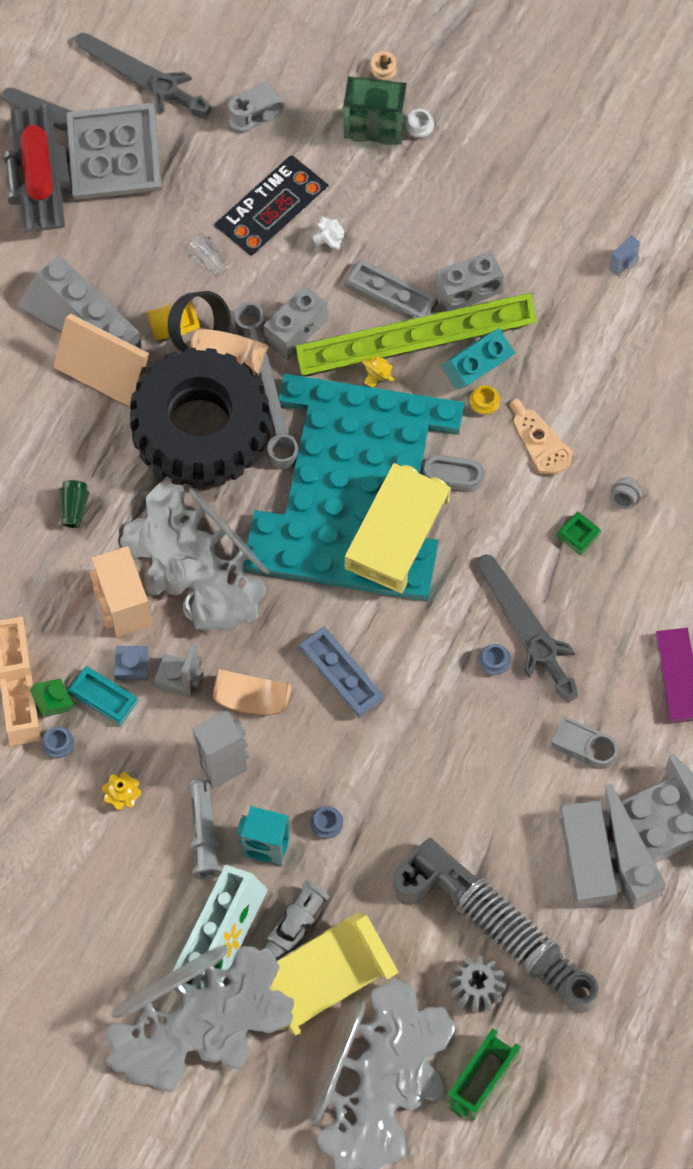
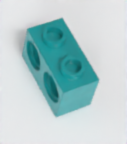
(478, 359)
(264, 835)

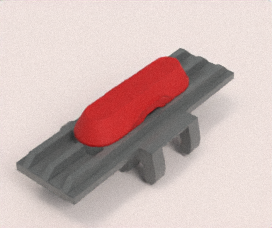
(43, 169)

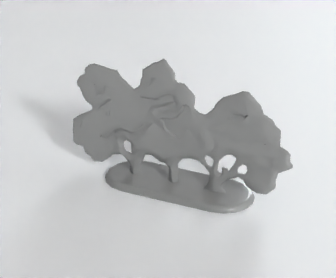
(187, 559)
(207, 1020)
(391, 1076)

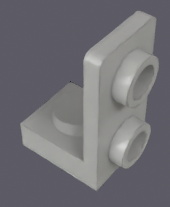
(180, 674)

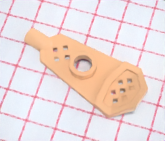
(541, 449)

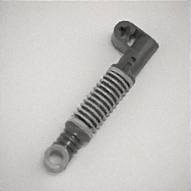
(472, 896)

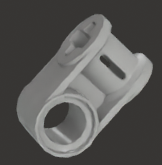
(257, 104)

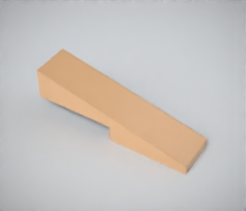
(15, 682)

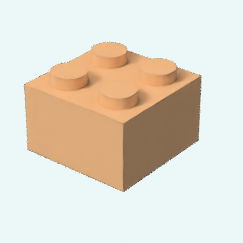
(120, 592)

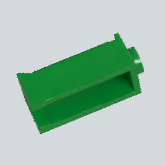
(493, 1045)

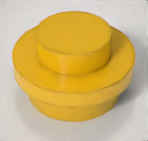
(484, 400)

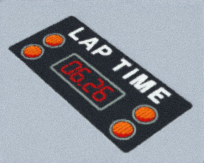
(271, 205)

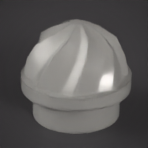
(626, 493)

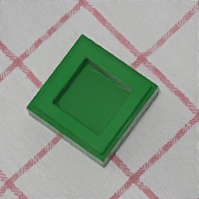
(578, 533)

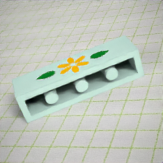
(223, 921)

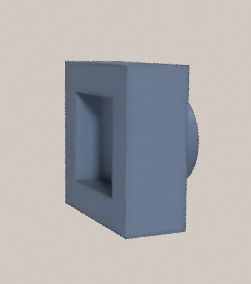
(625, 256)
(131, 663)

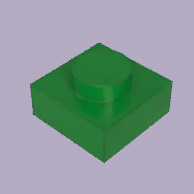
(51, 697)

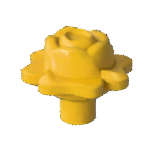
(378, 370)
(121, 791)

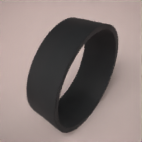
(220, 311)

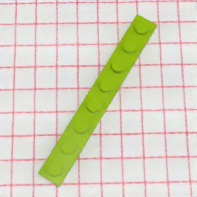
(415, 333)

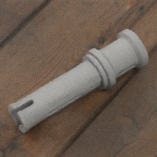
(204, 843)

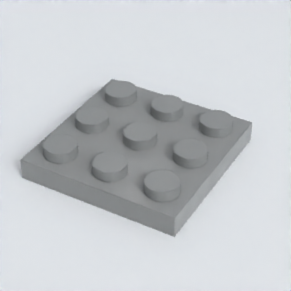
(114, 151)

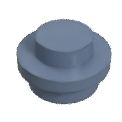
(494, 659)
(57, 742)
(326, 822)

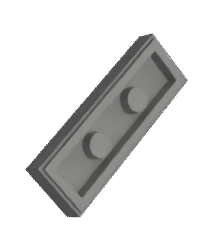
(390, 291)

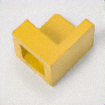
(159, 320)

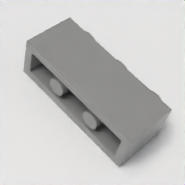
(221, 748)
(589, 854)

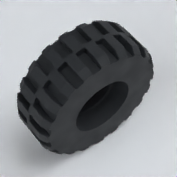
(189, 378)

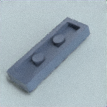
(341, 672)

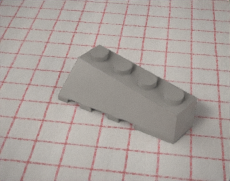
(63, 291)

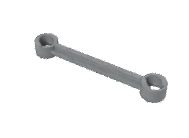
(277, 427)

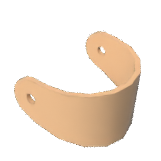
(245, 349)
(250, 693)

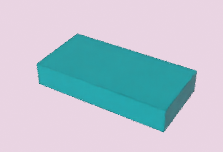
(103, 696)

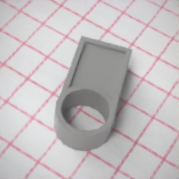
(576, 739)

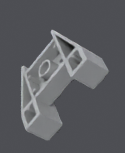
(650, 830)

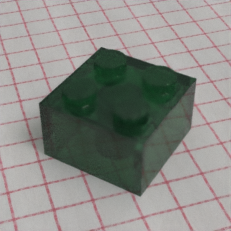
(374, 110)

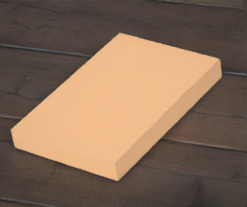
(99, 359)

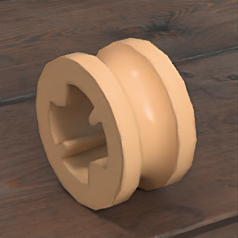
(390, 60)

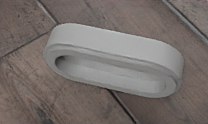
(456, 472)

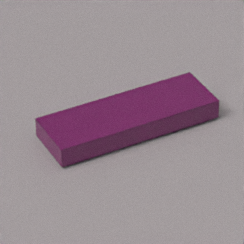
(677, 672)

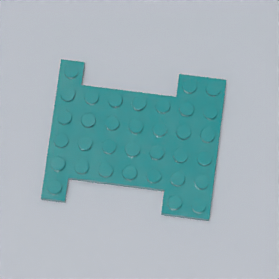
(341, 463)

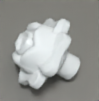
(329, 233)

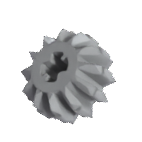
(463, 982)

